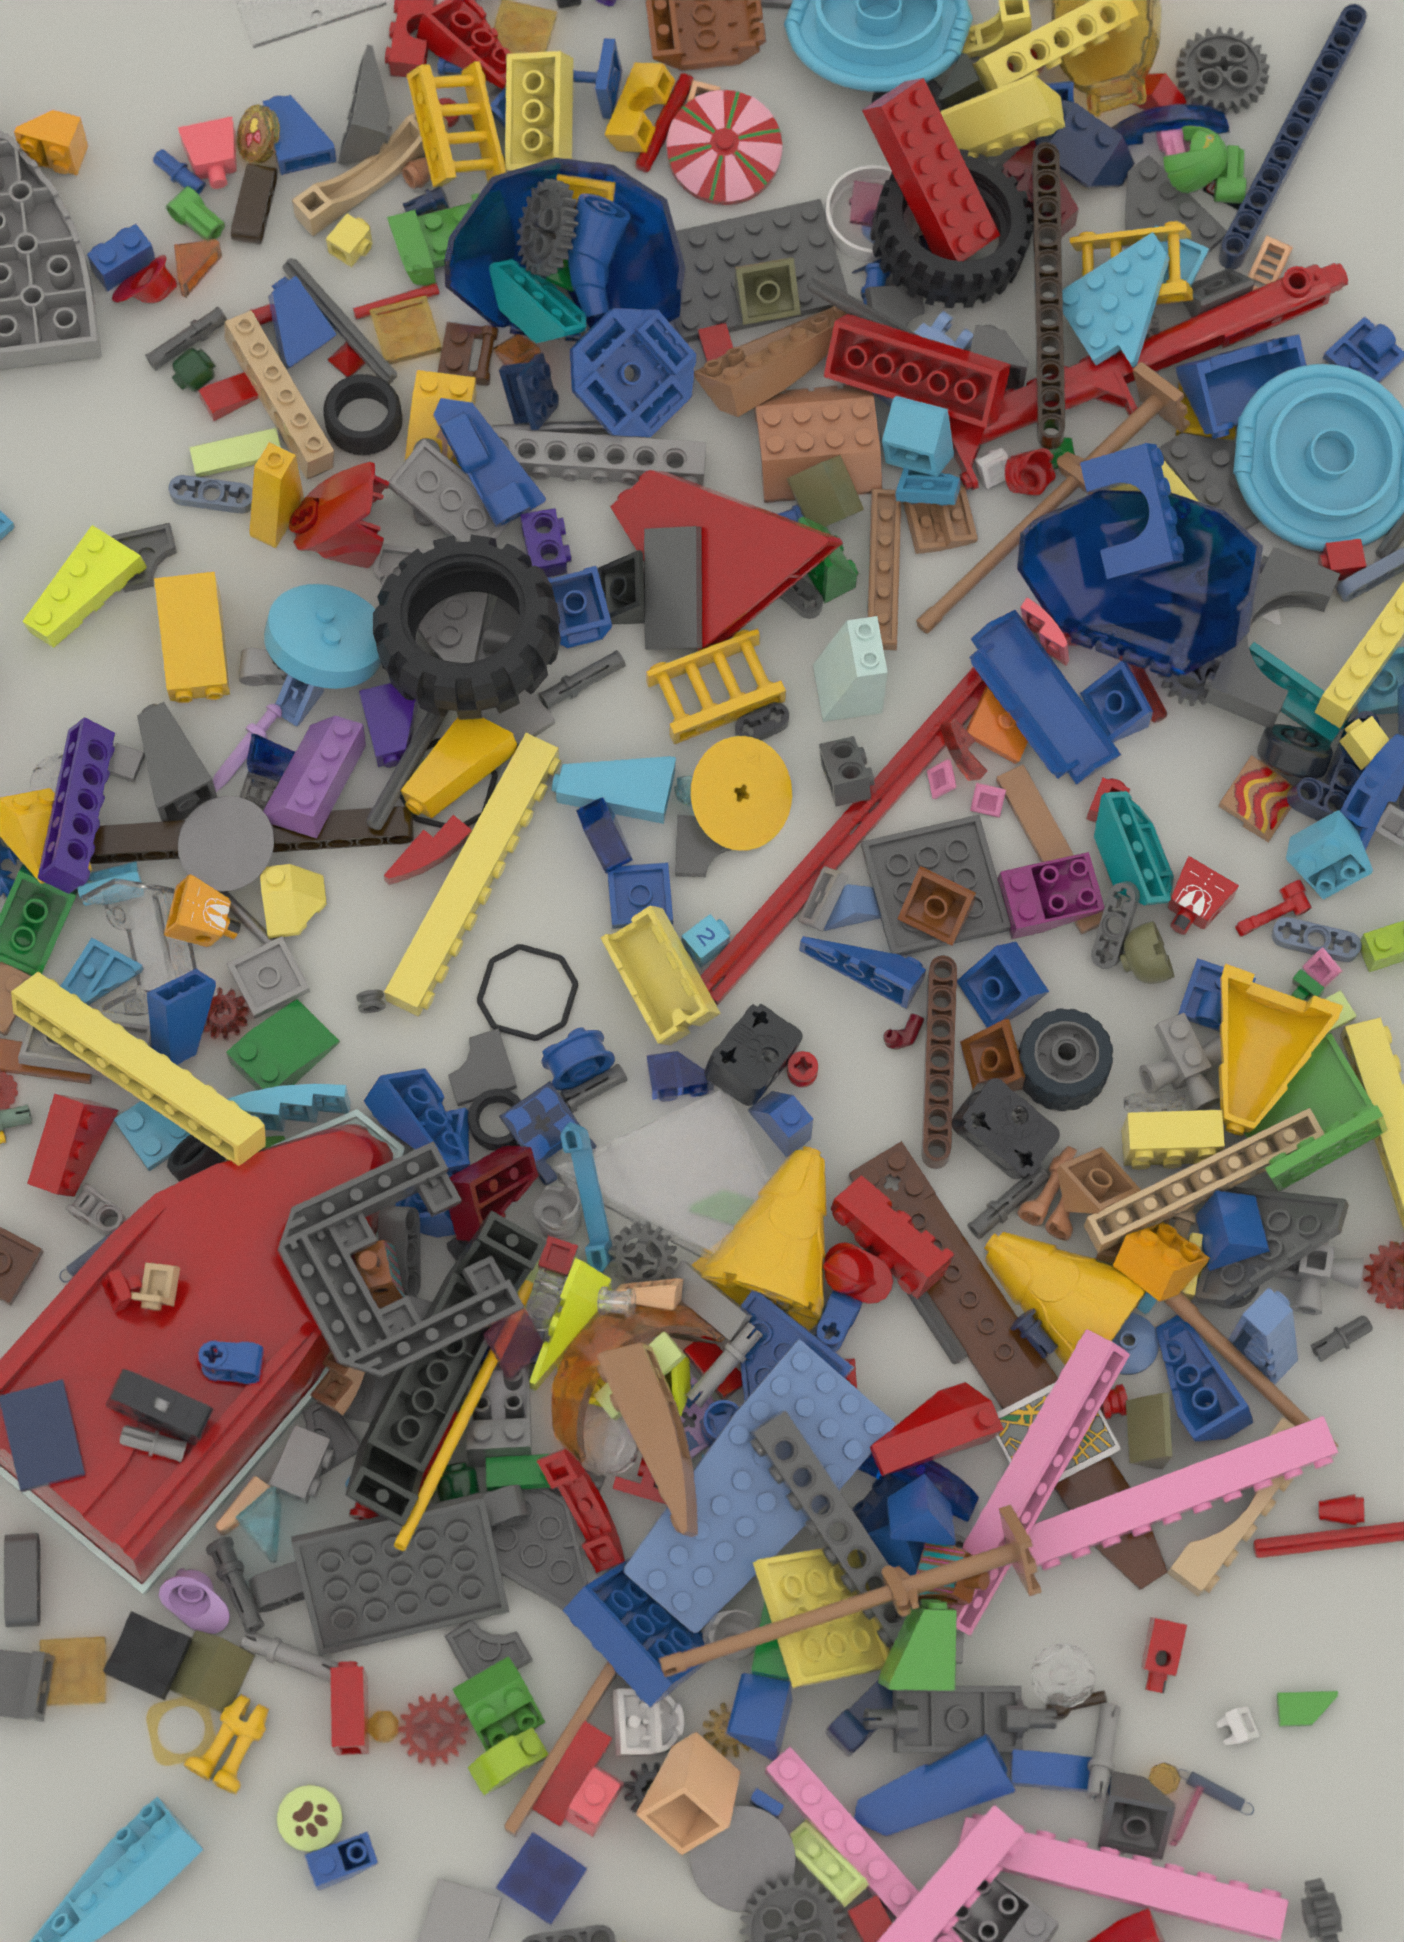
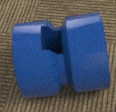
(715, 1419)

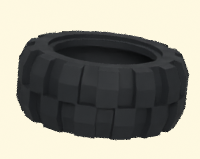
(453, 570)

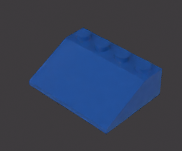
(632, 1633)

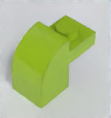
(507, 1760)

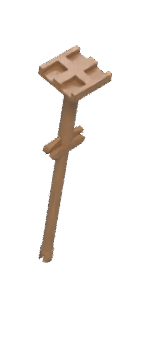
(1156, 397)
(898, 1588)

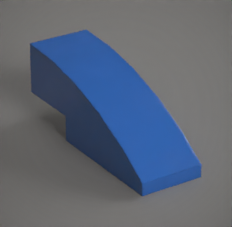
(1049, 1770)

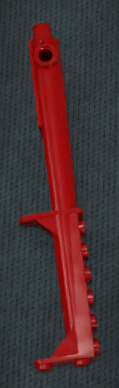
(1224, 325)

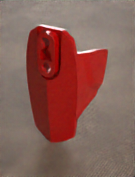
(333, 513)

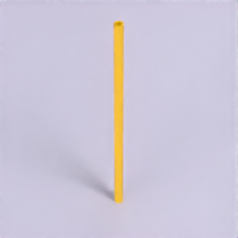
(453, 1438)

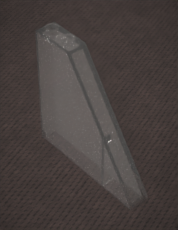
(682, 1173)

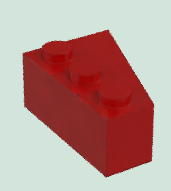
(69, 1143)

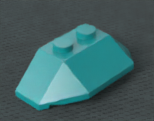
(534, 303)
(1132, 848)

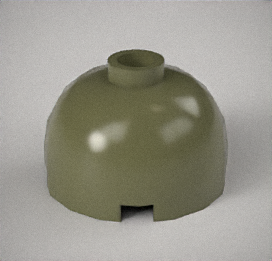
(1147, 955)

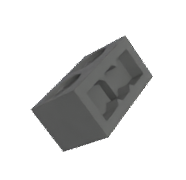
(846, 771)

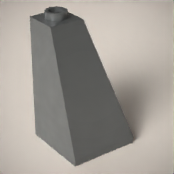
(174, 768)

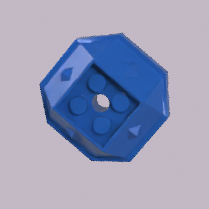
(660, 364)

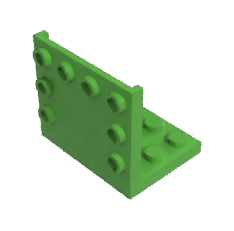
(1339, 1105)

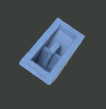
(297, 699)
(853, 906)

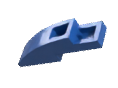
(1375, 787)

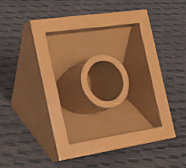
(1093, 1182)

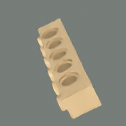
(279, 394)

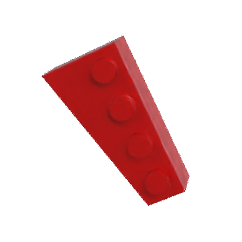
(891, 1237)

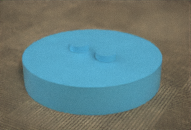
(322, 636)

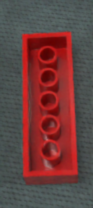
(931, 171)
(916, 369)

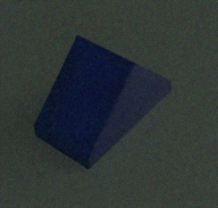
(268, 758)

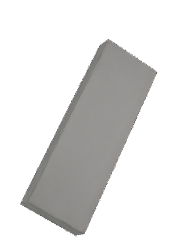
(711, 1302)

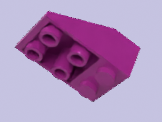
(1050, 894)

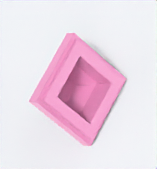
(941, 779)
(988, 800)
(1322, 968)

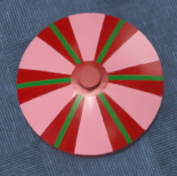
(724, 147)

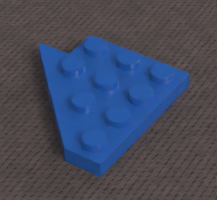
(779, 1334)

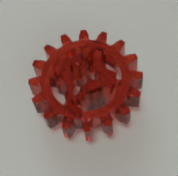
(1386, 1274)
(449, 1730)

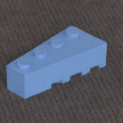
(1268, 1335)

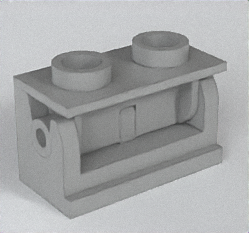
(302, 1464)

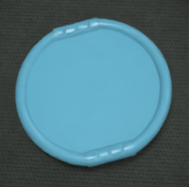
(878, 41)
(1322, 456)

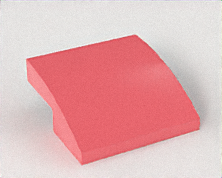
(1049, 632)

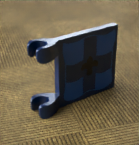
(538, 1124)

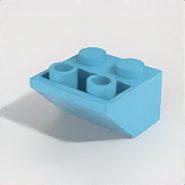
(917, 436)
(1329, 855)

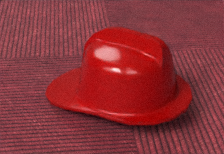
(149, 284)
(857, 1273)

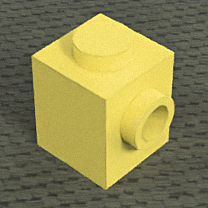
(350, 240)
(1364, 741)

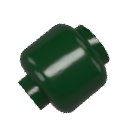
(193, 369)
(458, 1482)

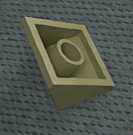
(767, 290)
(826, 492)
(1149, 1430)
(212, 1671)

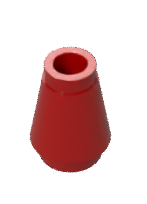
(1343, 1510)

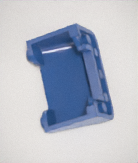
(1227, 381)

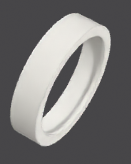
(868, 174)

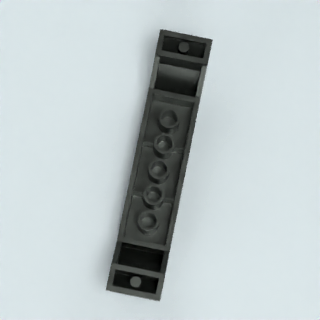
(429, 1390)

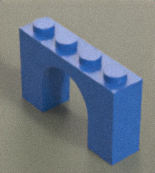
(1159, 542)

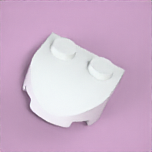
(645, 1729)

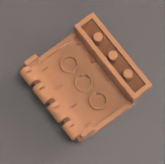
(814, 427)

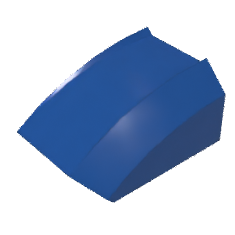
(581, 607)

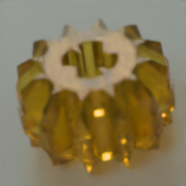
(719, 1734)

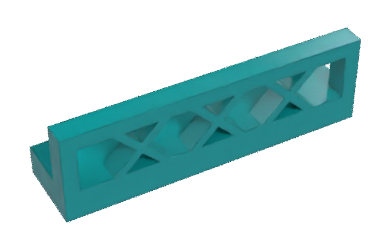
(1302, 694)

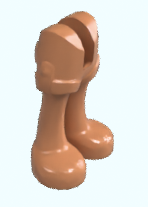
(1035, 1211)

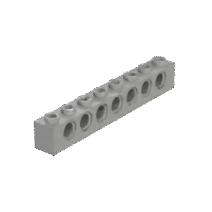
(603, 449)

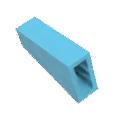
(629, 786)

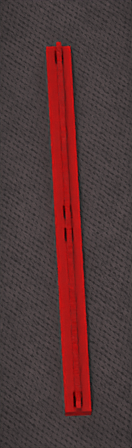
(838, 843)

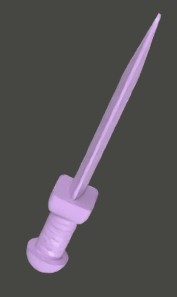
(240, 753)

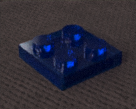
(541, 1878)

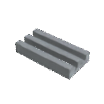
(823, 898)

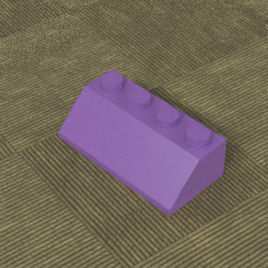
(316, 775)

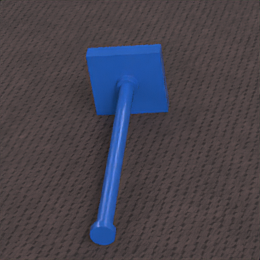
(606, 78)

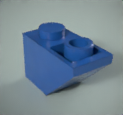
(341, 1861)

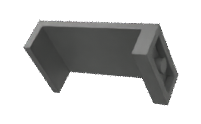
(25, 1684)

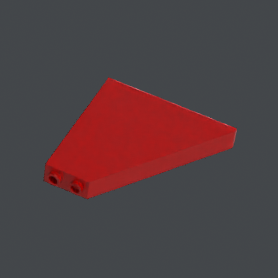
(746, 550)

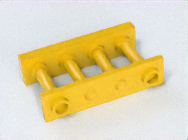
(432, 127)
(1170, 292)
(713, 715)

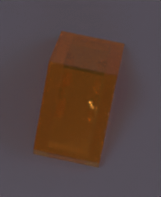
(194, 262)
(516, 350)

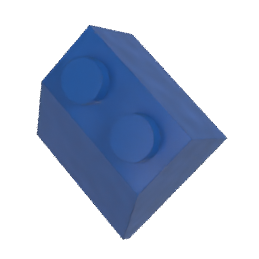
(1002, 984)

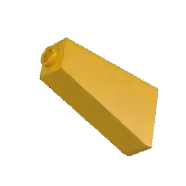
(274, 494)
(456, 764)

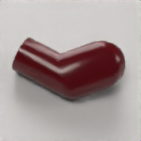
(904, 1037)

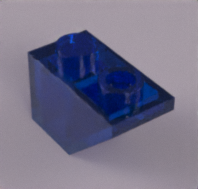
(604, 834)
(675, 1075)

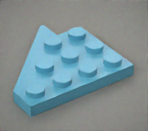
(1117, 300)

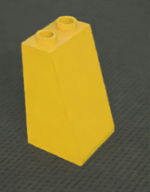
(192, 636)

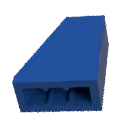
(301, 140)
(297, 321)
(179, 1014)
(783, 1120)

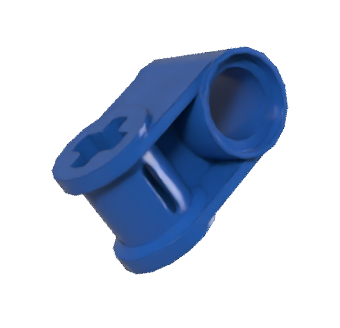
(838, 1318)
(233, 1361)

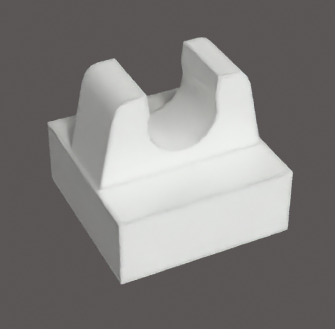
(992, 467)
(1241, 1724)

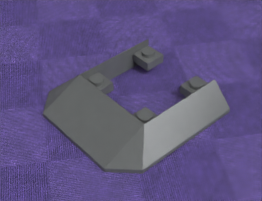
(333, 1227)

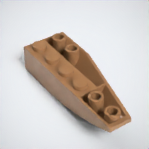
(767, 364)
(656, 1426)

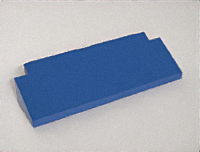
(1040, 699)

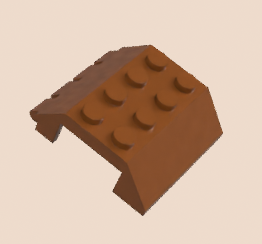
(704, 32)

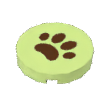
(309, 1818)

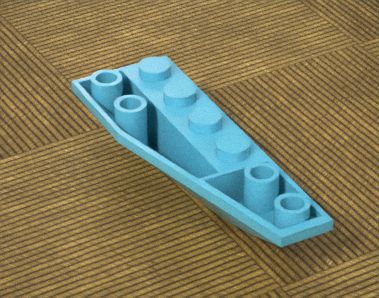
(123, 1876)

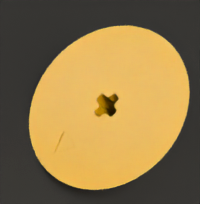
(722, 799)

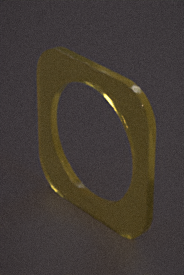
(153, 1718)

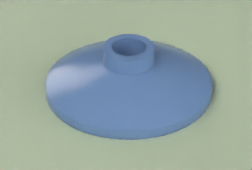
(1145, 1344)

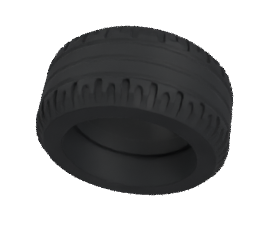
(357, 388)

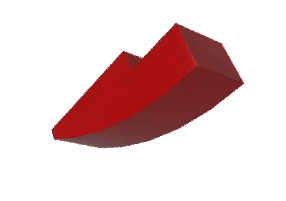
(428, 851)
(575, 1765)

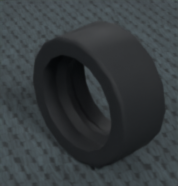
(476, 1108)
(191, 1158)

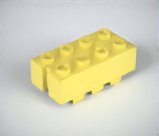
(660, 976)

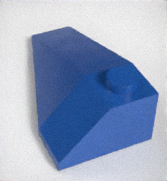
(877, 970)

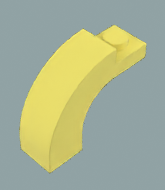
(1005, 27)

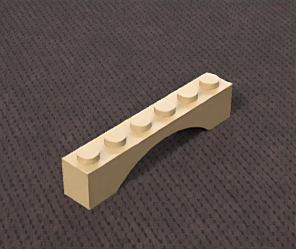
(334, 197)
(1203, 1558)

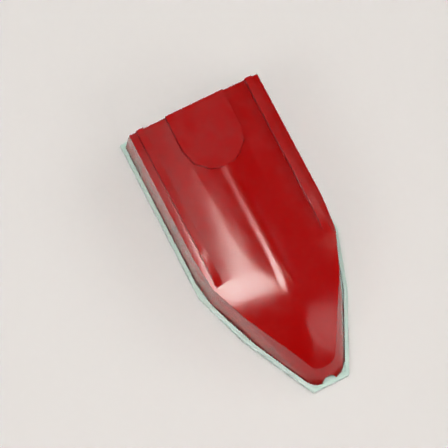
(230, 1288)

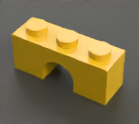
(629, 126)

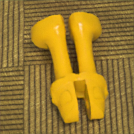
(231, 1725)

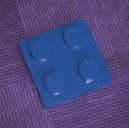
(636, 888)

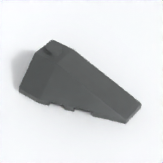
(367, 115)

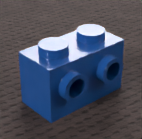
(121, 256)

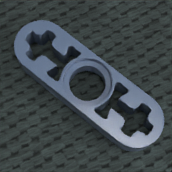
(219, 504)
(1372, 576)
(1327, 932)

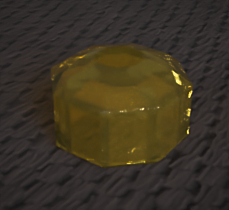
(383, 1726)
(1164, 1777)

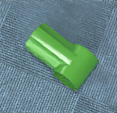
(1231, 184)
(190, 210)

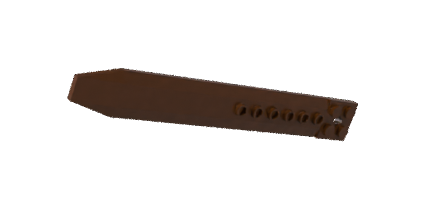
(1000, 1356)

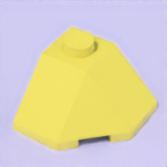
(290, 898)

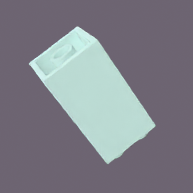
(852, 672)

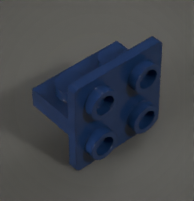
(530, 391)

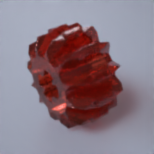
(230, 1022)

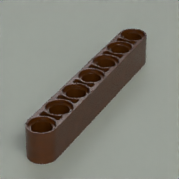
(941, 1047)

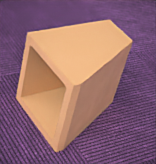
(691, 1794)

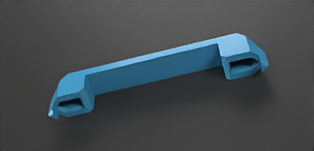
(577, 1142)

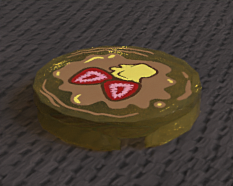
(257, 133)

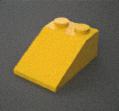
(426, 395)
(25, 825)

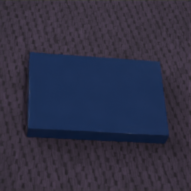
(42, 1435)

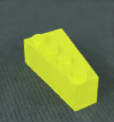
(82, 585)

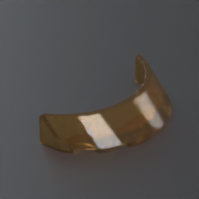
(579, 1370)

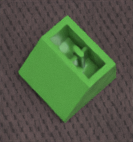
(498, 1703)

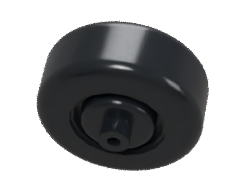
(1294, 751)

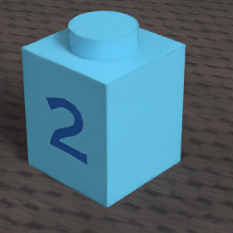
(706, 940)

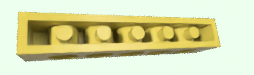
(993, 67)

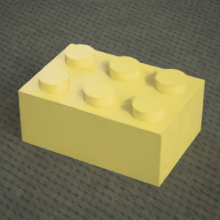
(1171, 1138)

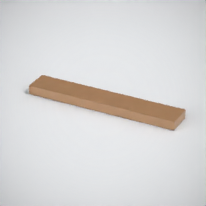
(884, 564)
(1039, 825)
(539, 1782)

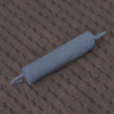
(76, 1265)
(1216, 1791)

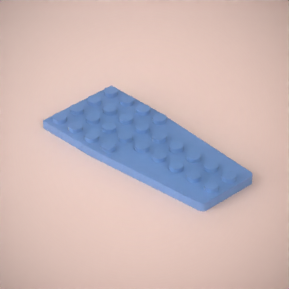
(738, 1501)

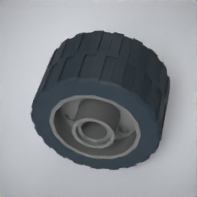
(1071, 1037)

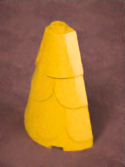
(1263, 1045)
(781, 1238)
(1063, 1288)

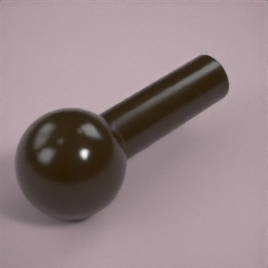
(1094, 1699)

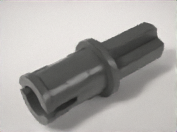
(1341, 1338)

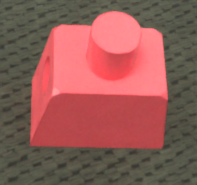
(211, 149)
(594, 1800)

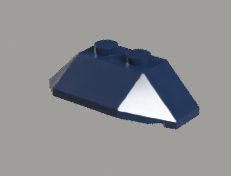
(1090, 149)

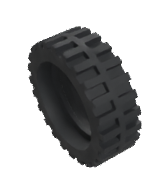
(949, 279)

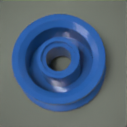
(577, 1058)

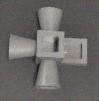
(1184, 1064)
(1315, 1271)

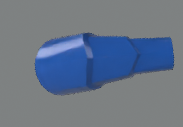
(596, 240)

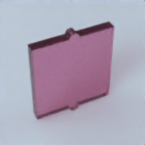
(864, 202)
(514, 1341)
(1186, 1816)

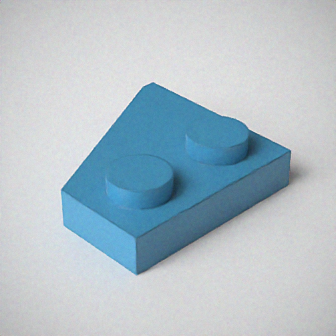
(925, 488)
(99, 972)

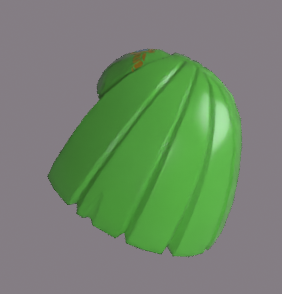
(1201, 164)

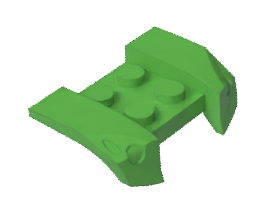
(424, 239)

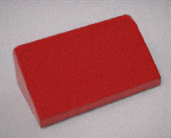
(703, 1357)

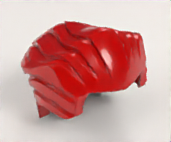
(1029, 472)

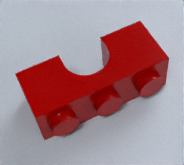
(406, 51)

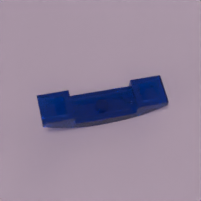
(1170, 118)
(956, 1491)

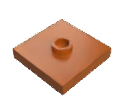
(996, 728)

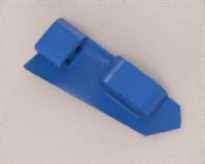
(487, 461)
(938, 1789)

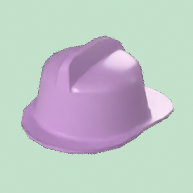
(194, 1601)

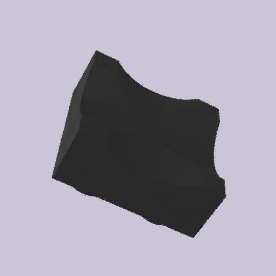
(147, 1655)

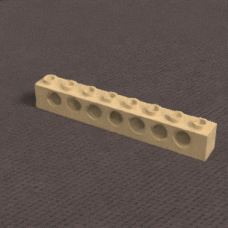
(1199, 1181)

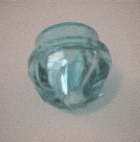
(683, 790)

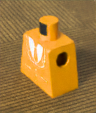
(199, 914)

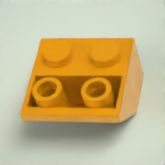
(54, 141)
(1160, 1260)

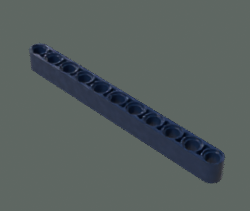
(1290, 147)

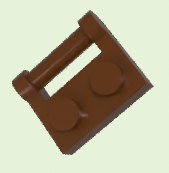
(458, 350)

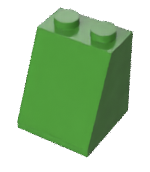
(923, 1650)

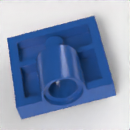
(1367, 350)
(1203, 995)

